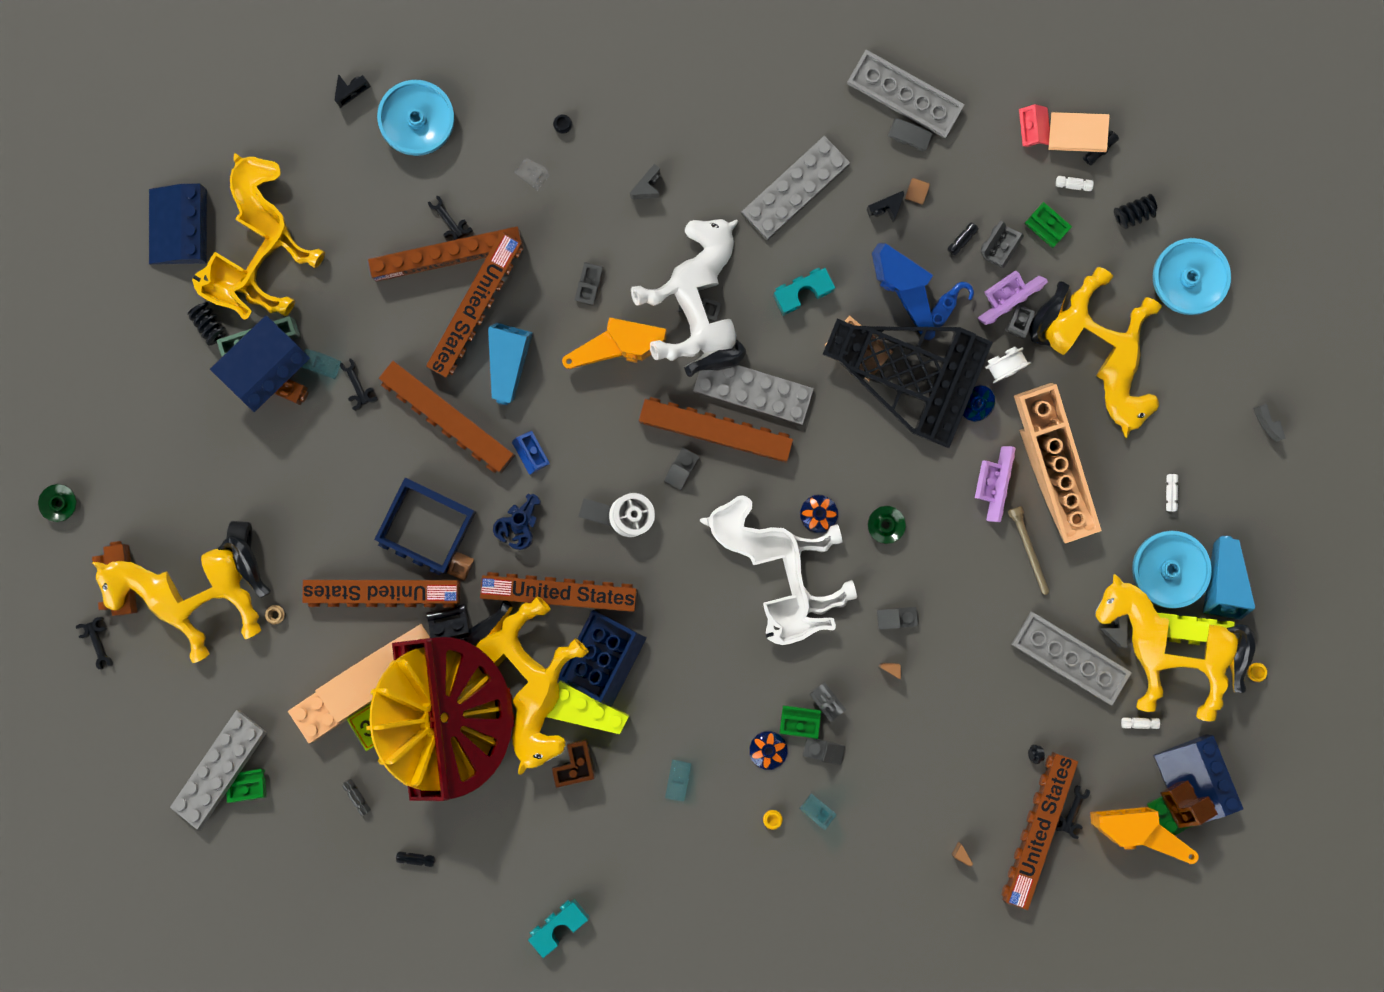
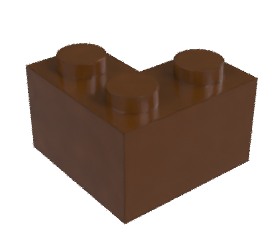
(579, 769)
(1185, 805)

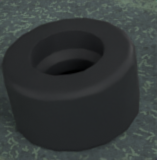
(240, 530)

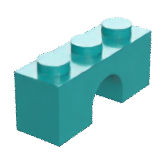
(817, 282)
(570, 915)

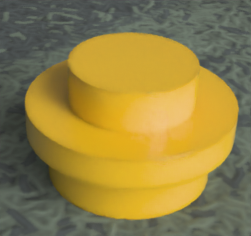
(1257, 672)
(772, 819)

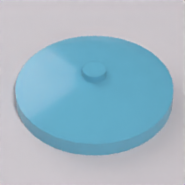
(415, 117)
(1191, 276)
(1172, 569)

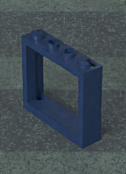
(402, 551)

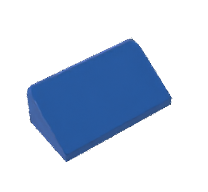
(530, 452)

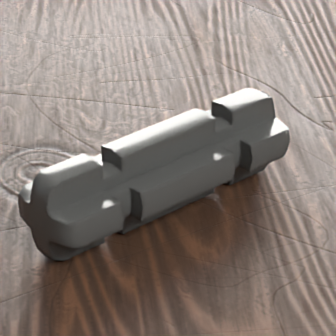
(356, 797)

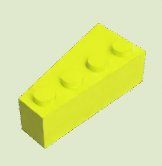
(1190, 628)
(583, 710)

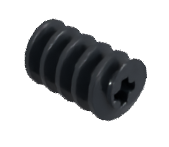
(1136, 210)
(206, 323)

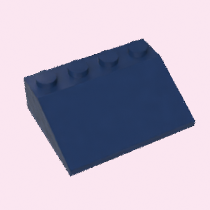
(178, 224)
(259, 363)
(609, 658)
(1205, 770)

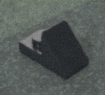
(345, 93)
(890, 203)

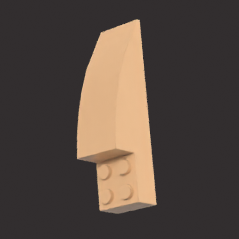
(1056, 462)
(346, 692)

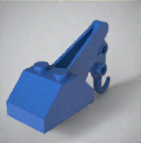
(909, 283)

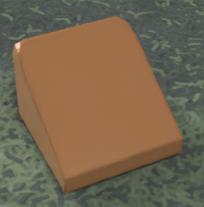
(917, 191)
(460, 565)
(892, 668)
(960, 854)

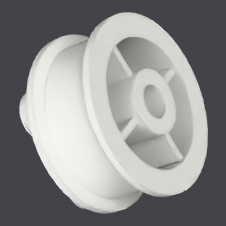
(1007, 365)
(621, 517)

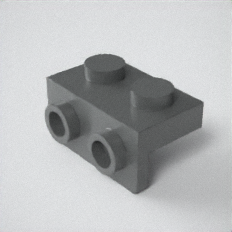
(1001, 244)

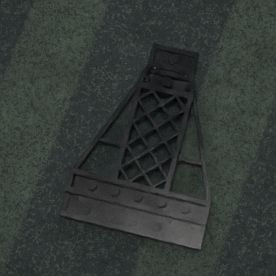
(952, 384)

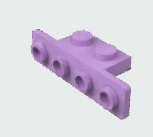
(1007, 294)
(994, 482)

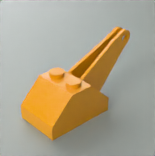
(620, 339)
(1141, 827)

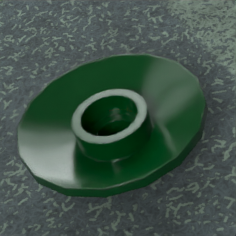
(48, 503)
(896, 524)

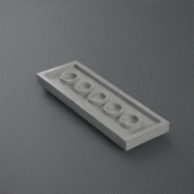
(905, 94)
(795, 187)
(756, 392)
(1071, 658)
(218, 770)

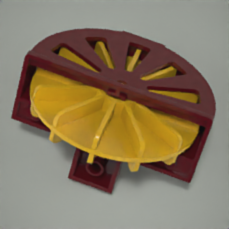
(441, 717)

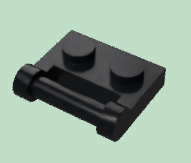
(453, 628)

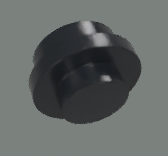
(562, 124)
(1036, 754)

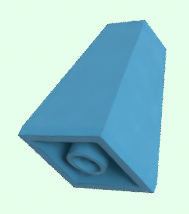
(507, 357)
(1229, 585)

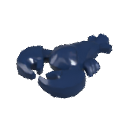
(519, 523)

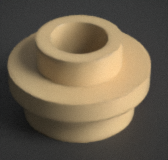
(269, 614)

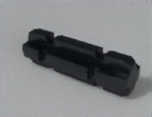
(963, 238)
(415, 859)

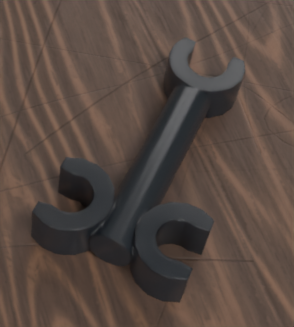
(457, 231)
(362, 397)
(91, 629)
(1068, 825)

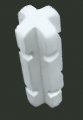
(1074, 183)
(1172, 493)
(1140, 723)

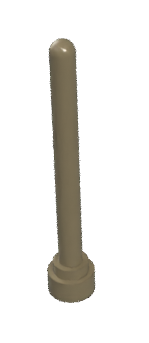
(1017, 515)

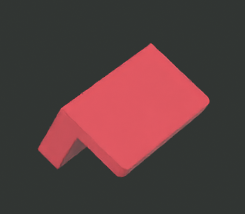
(1034, 125)

